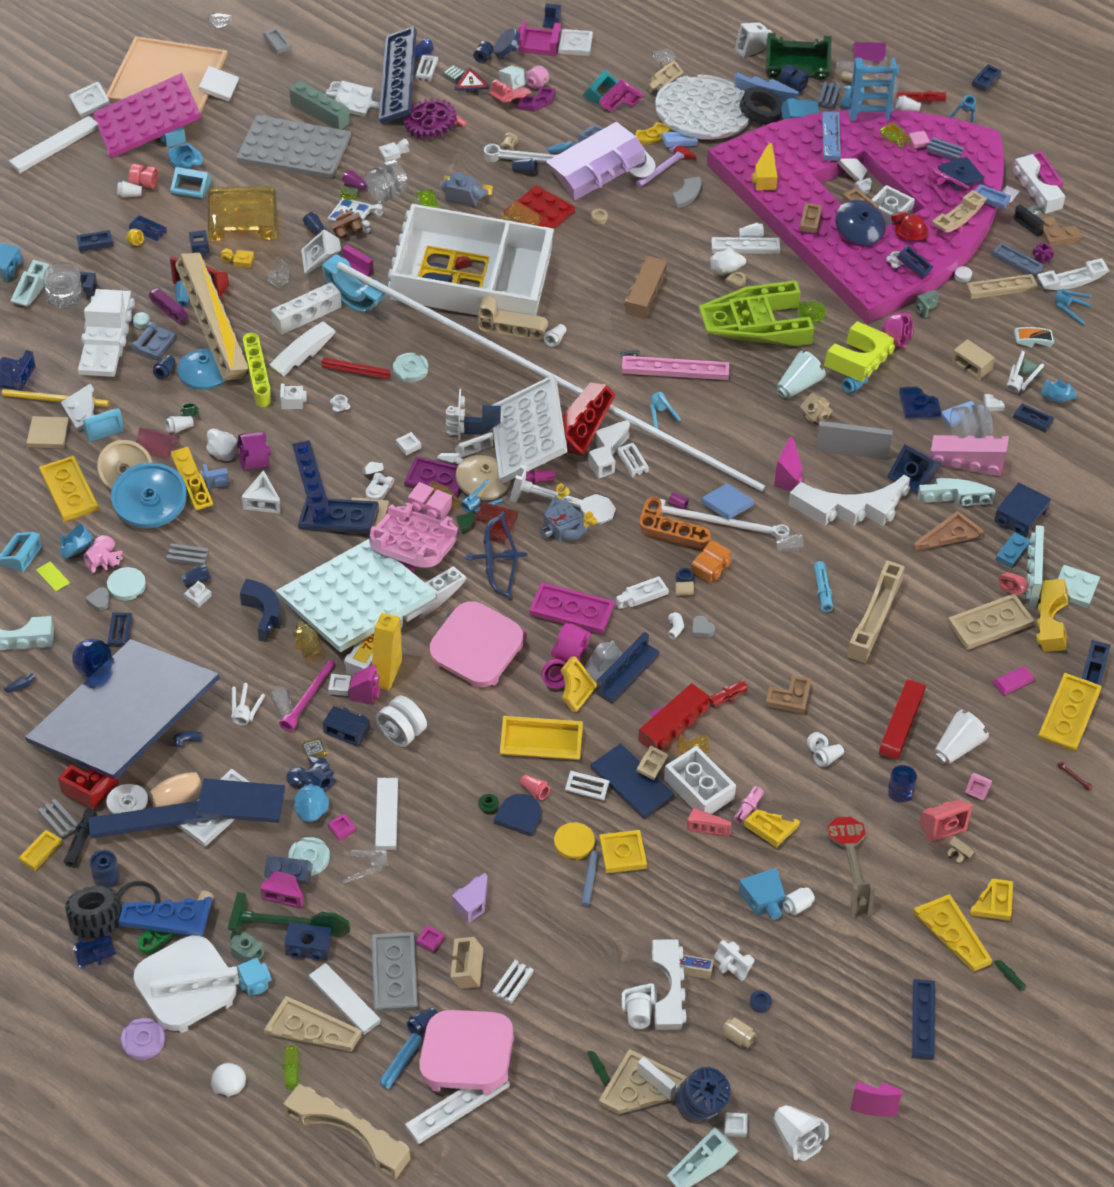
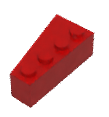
(585, 417)

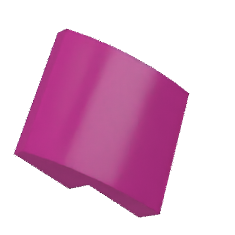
(876, 1101)

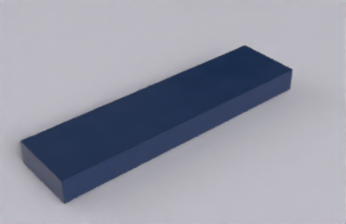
(923, 1019)

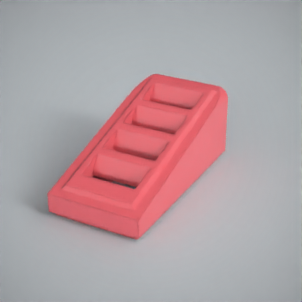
(707, 823)

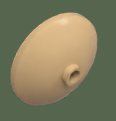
(117, 456)
(475, 471)

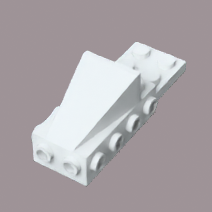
(105, 331)

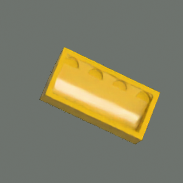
(541, 738)

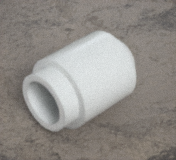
(798, 901)

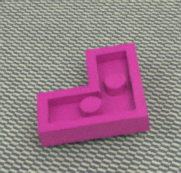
(621, 92)

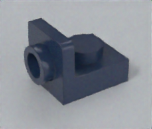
(89, 283)

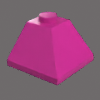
(788, 467)

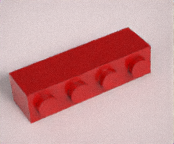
(674, 718)

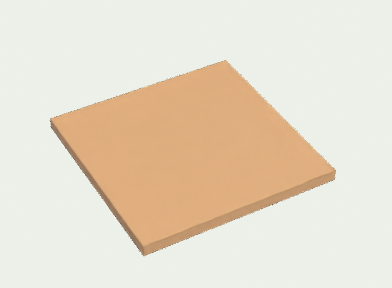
(158, 60)

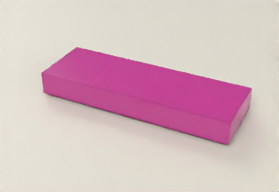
(1047, 173)

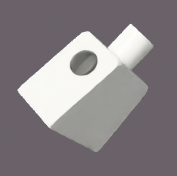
(751, 39)

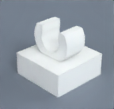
(197, 594)

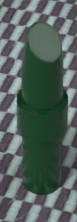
(1010, 975)
(599, 1068)

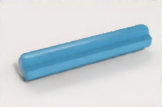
(400, 1061)

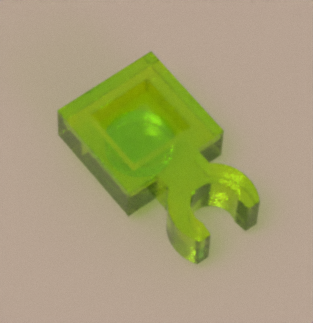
(895, 133)

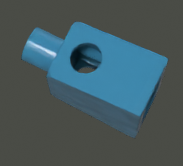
(763, 893)

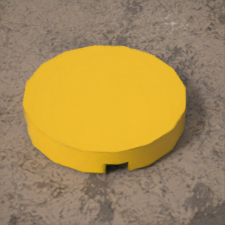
(574, 841)

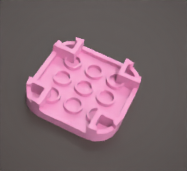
(413, 536)
(476, 644)
(467, 1050)

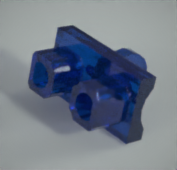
(94, 950)

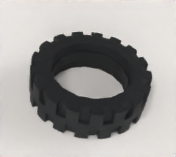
(755, 113)

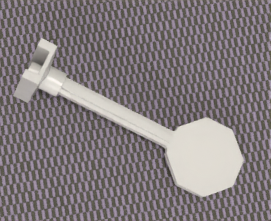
(597, 504)

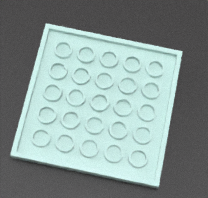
(350, 593)

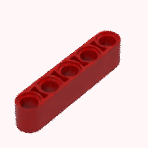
(902, 719)

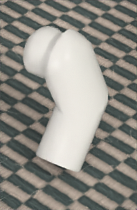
(678, 625)

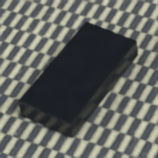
(1028, 220)

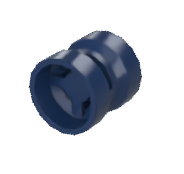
(483, 52)

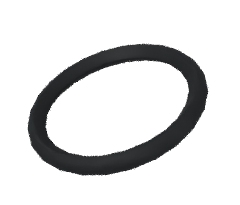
(157, 896)

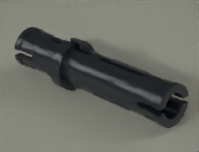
(79, 839)

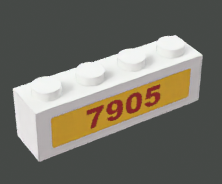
(361, 654)

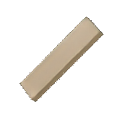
(1001, 286)

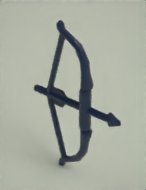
(507, 555)

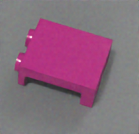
(539, 40)

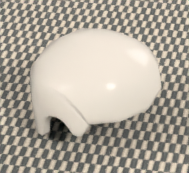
(228, 1079)

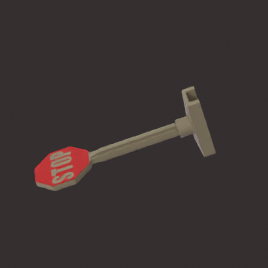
(849, 833)

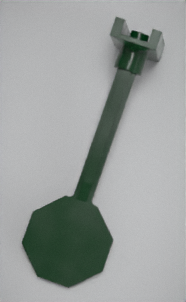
(240, 915)

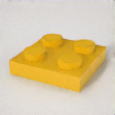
(623, 851)

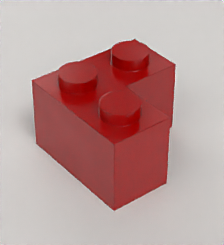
(85, 787)

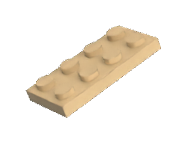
(990, 621)

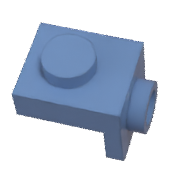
(215, 478)

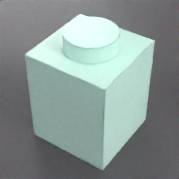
(512, 77)

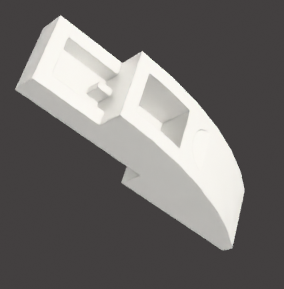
(444, 586)

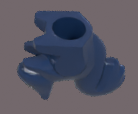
(316, 774)

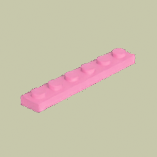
(675, 367)

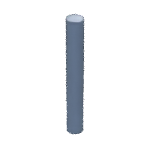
(589, 879)

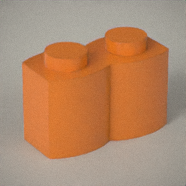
(711, 561)

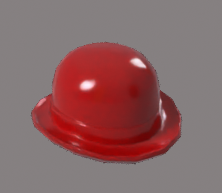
(912, 228)

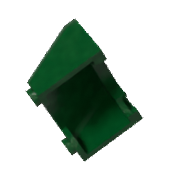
(805, 56)

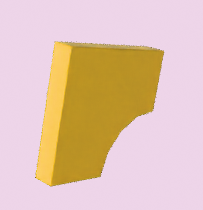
(577, 684)

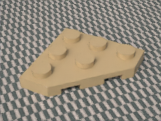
(630, 1091)

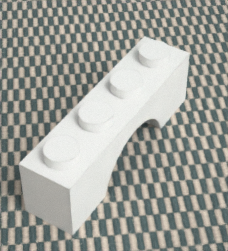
(1047, 197)
(669, 1011)

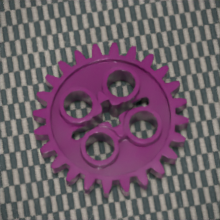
(430, 119)

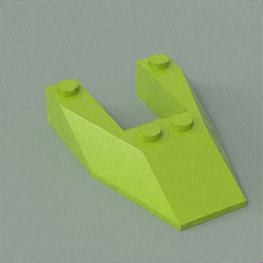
(749, 315)

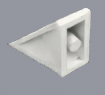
(261, 496)

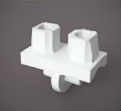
(732, 960)

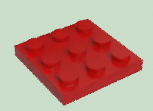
(550, 207)

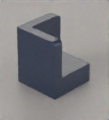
(552, 15)

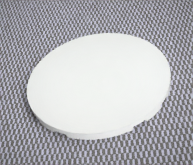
(701, 107)

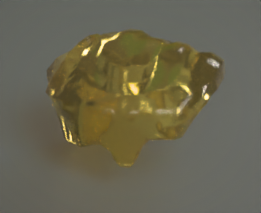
(306, 639)

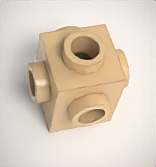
(816, 408)

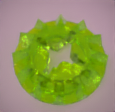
(816, 315)

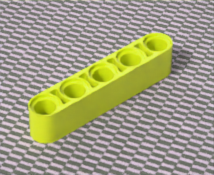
(257, 370)

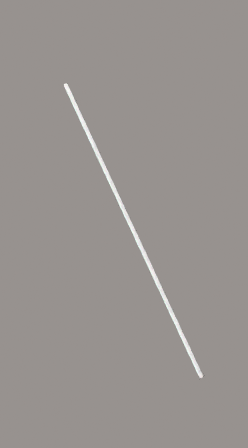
(544, 373)

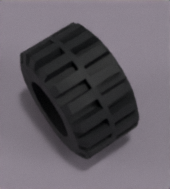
(93, 912)

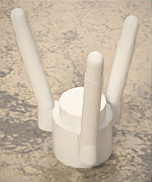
(1015, 381)
(242, 714)

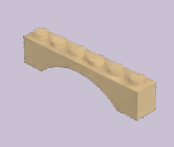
(871, 624)
(309, 1108)

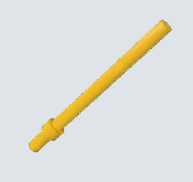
(47, 397)

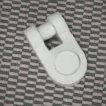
(378, 492)

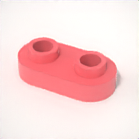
(1013, 583)

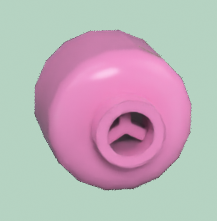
(537, 77)

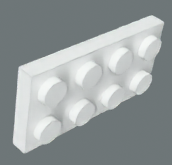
(206, 831)

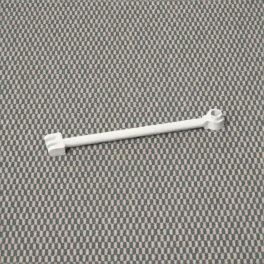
(780, 531)

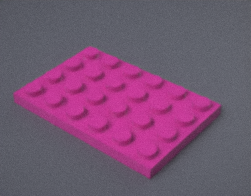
(146, 115)

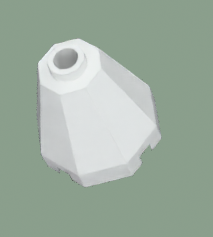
(800, 1132)

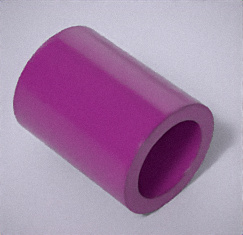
(678, 501)

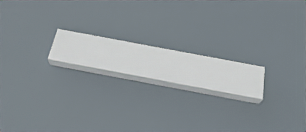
(53, 144)

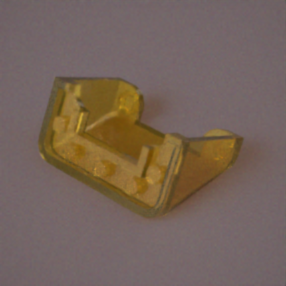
(242, 210)

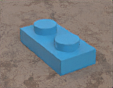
(1013, 550)

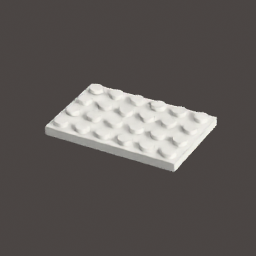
(529, 429)

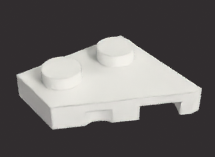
(80, 406)

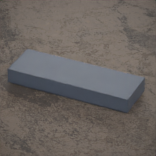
(1017, 260)

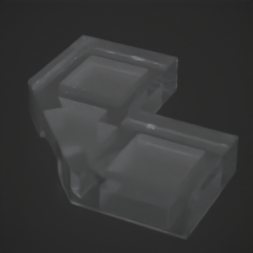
(847, 66)

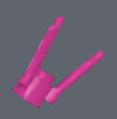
(938, 178)

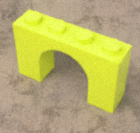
(860, 365)

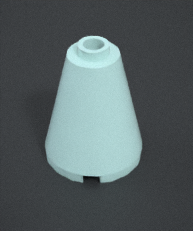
(800, 375)

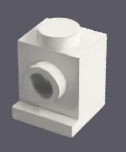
(292, 397)

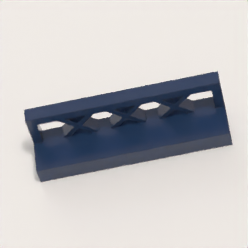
(626, 669)

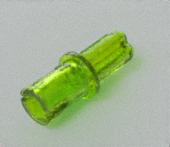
(291, 1067)

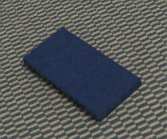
(347, 516)
(633, 787)
(241, 800)

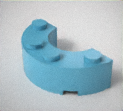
(353, 292)

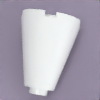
(960, 737)

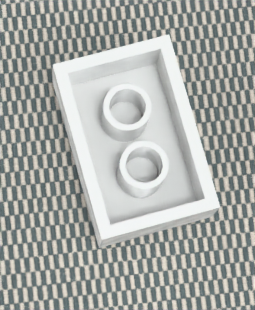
(700, 781)

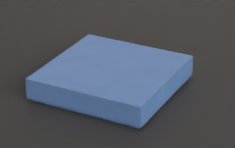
(727, 501)

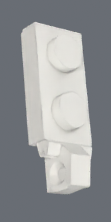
(642, 593)

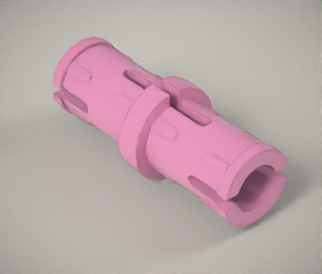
(748, 805)

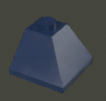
(915, 465)

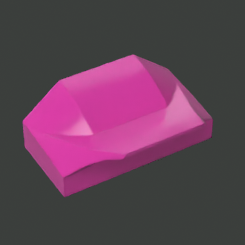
(282, 889)

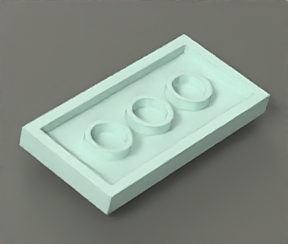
(1035, 566)

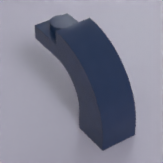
(263, 598)

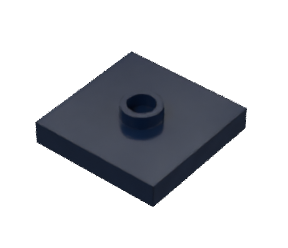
(963, 171)

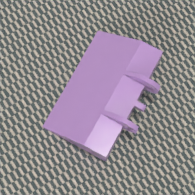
(597, 160)

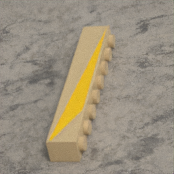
(211, 316)

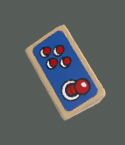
(697, 966)

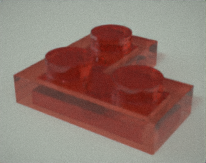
(488, 512)

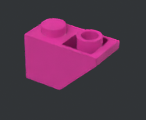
(365, 685)

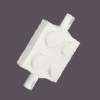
(355, 97)

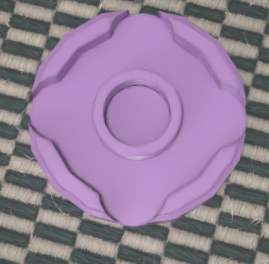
(143, 1039)

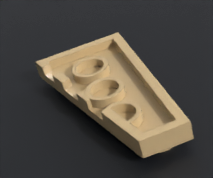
(305, 1024)

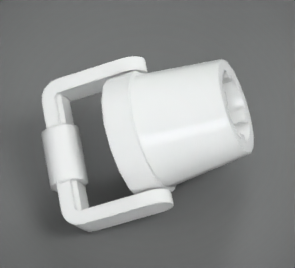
(639, 1005)

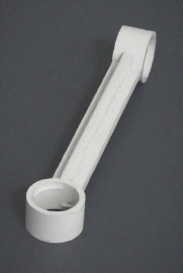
(512, 155)

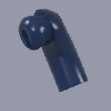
(187, 736)

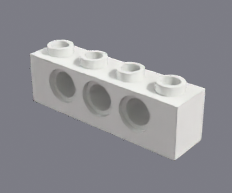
(306, 308)

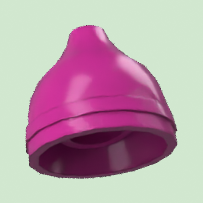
(552, 673)

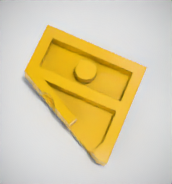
(995, 901)

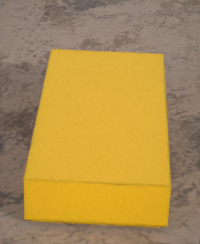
(40, 850)

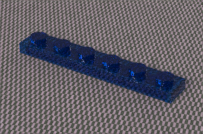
(311, 481)

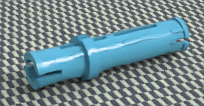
(824, 592)

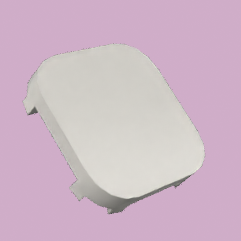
(183, 957)

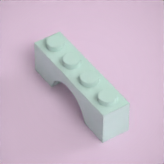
(37, 633)

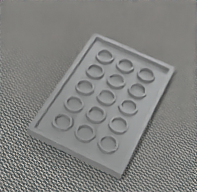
(294, 147)

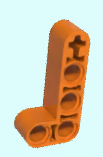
(676, 527)

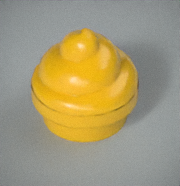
(135, 237)

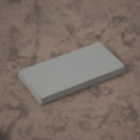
(853, 440)
(394, 972)

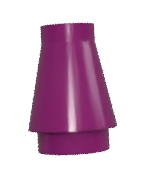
(353, 180)

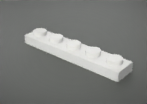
(448, 1112)

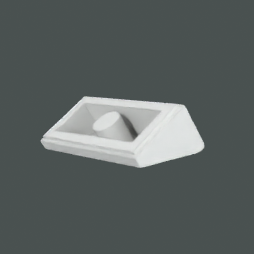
(475, 445)

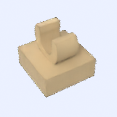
(961, 848)

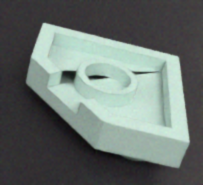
(1080, 585)

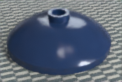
(860, 229)

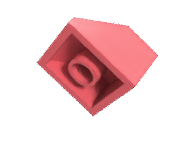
(945, 819)

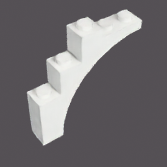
(849, 507)

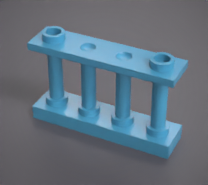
(858, 82)

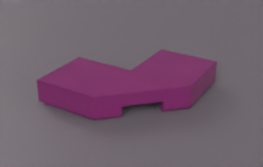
(544, 98)

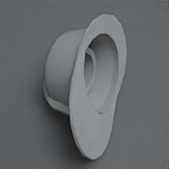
(602, 658)

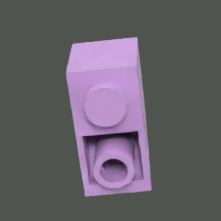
(471, 899)

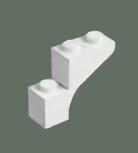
(607, 442)

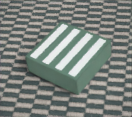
(453, 73)

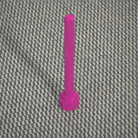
(289, 721)

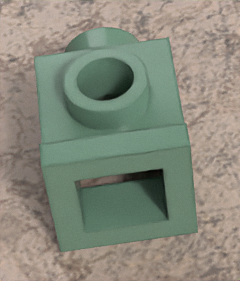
(246, 948)

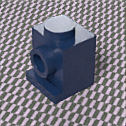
(199, 246)

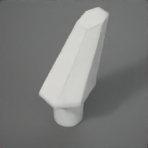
(451, 458)

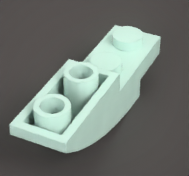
(961, 491)

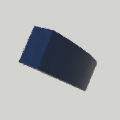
(1096, 662)

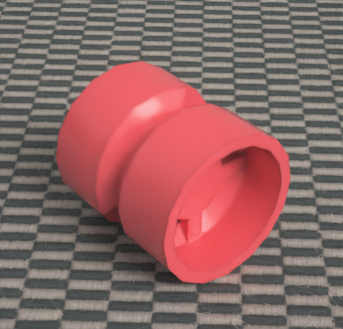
(143, 176)

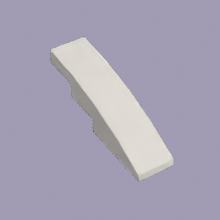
(302, 347)

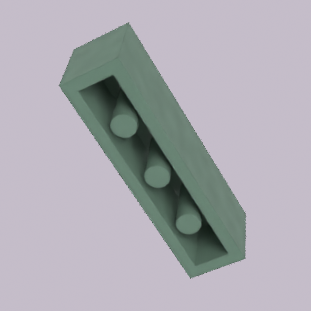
(319, 105)

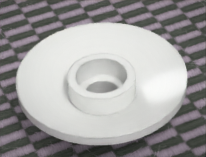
(127, 798)

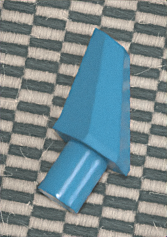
(559, 148)

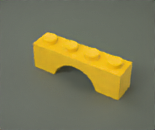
(1052, 633)

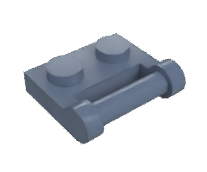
(157, 345)

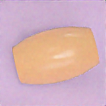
(177, 790)

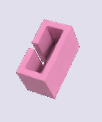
(434, 506)

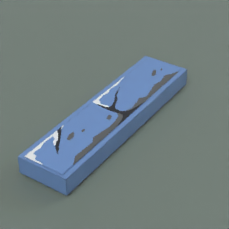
(831, 136)

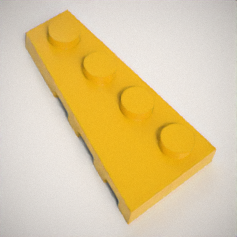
(952, 928)

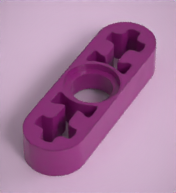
(168, 305)

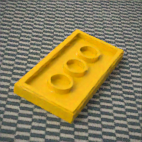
(68, 488)
(1069, 712)

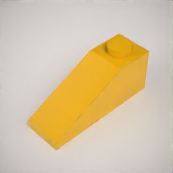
(765, 171)

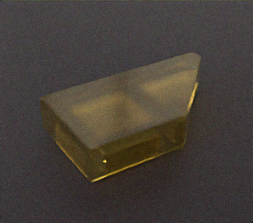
(455, 501)

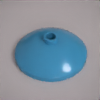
(199, 370)

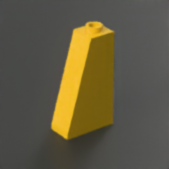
(387, 649)

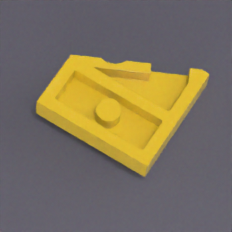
(770, 826)

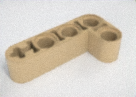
(509, 323)

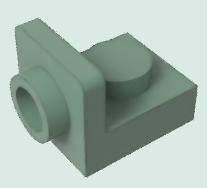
(926, 302)

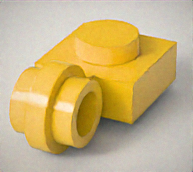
(241, 259)

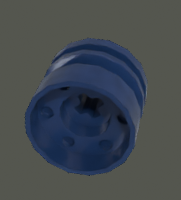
(695, 1102)

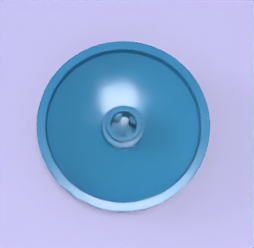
(148, 495)

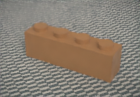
(646, 287)

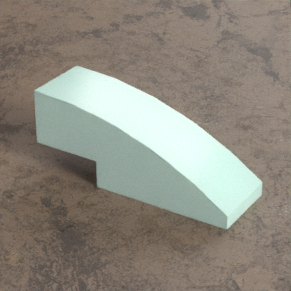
(30, 284)

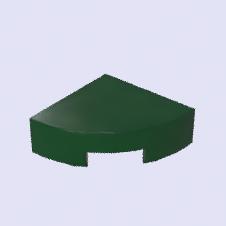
(465, 521)

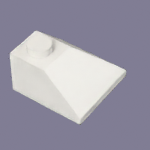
(319, 250)

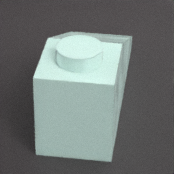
(703, 1160)

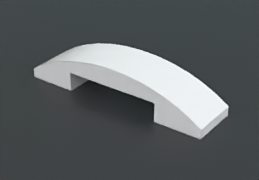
(1074, 278)

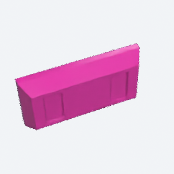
(1013, 680)

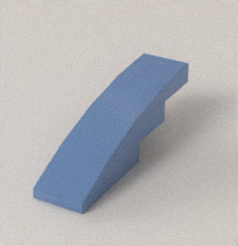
(783, 91)

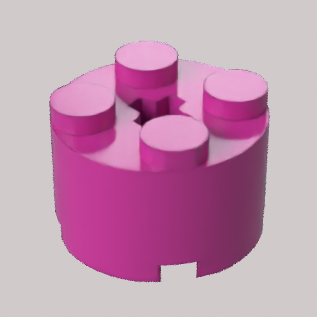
(571, 642)

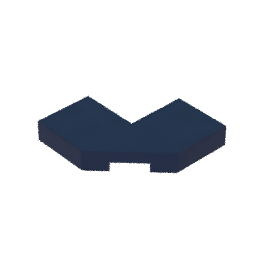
(490, 418)

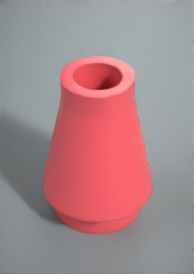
(537, 788)

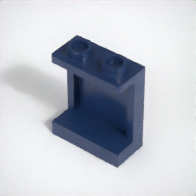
(1021, 509)

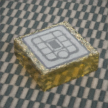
(314, 748)

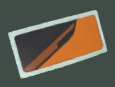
(1030, 335)

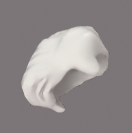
(726, 262)
(221, 444)

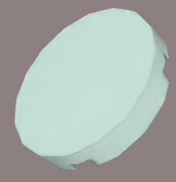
(410, 367)
(126, 583)
(313, 851)

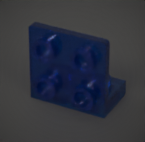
(16, 373)

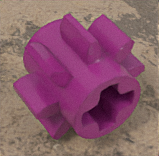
(1043, 253)

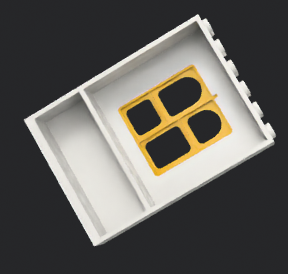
(512, 252)

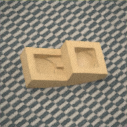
(652, 762)

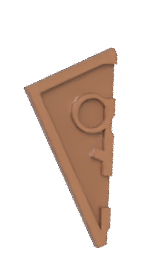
(952, 530)

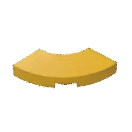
(653, 134)

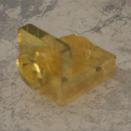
(701, 742)

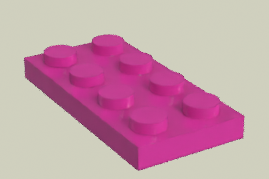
(571, 606)

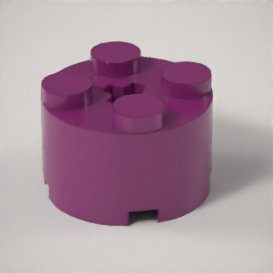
(253, 450)

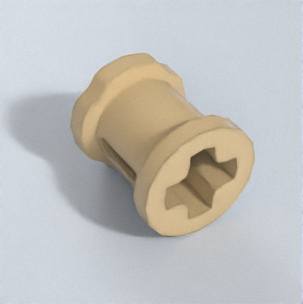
(508, 143)

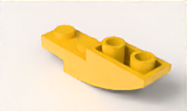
(195, 485)

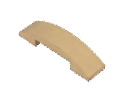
(961, 214)

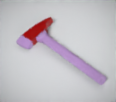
(679, 152)

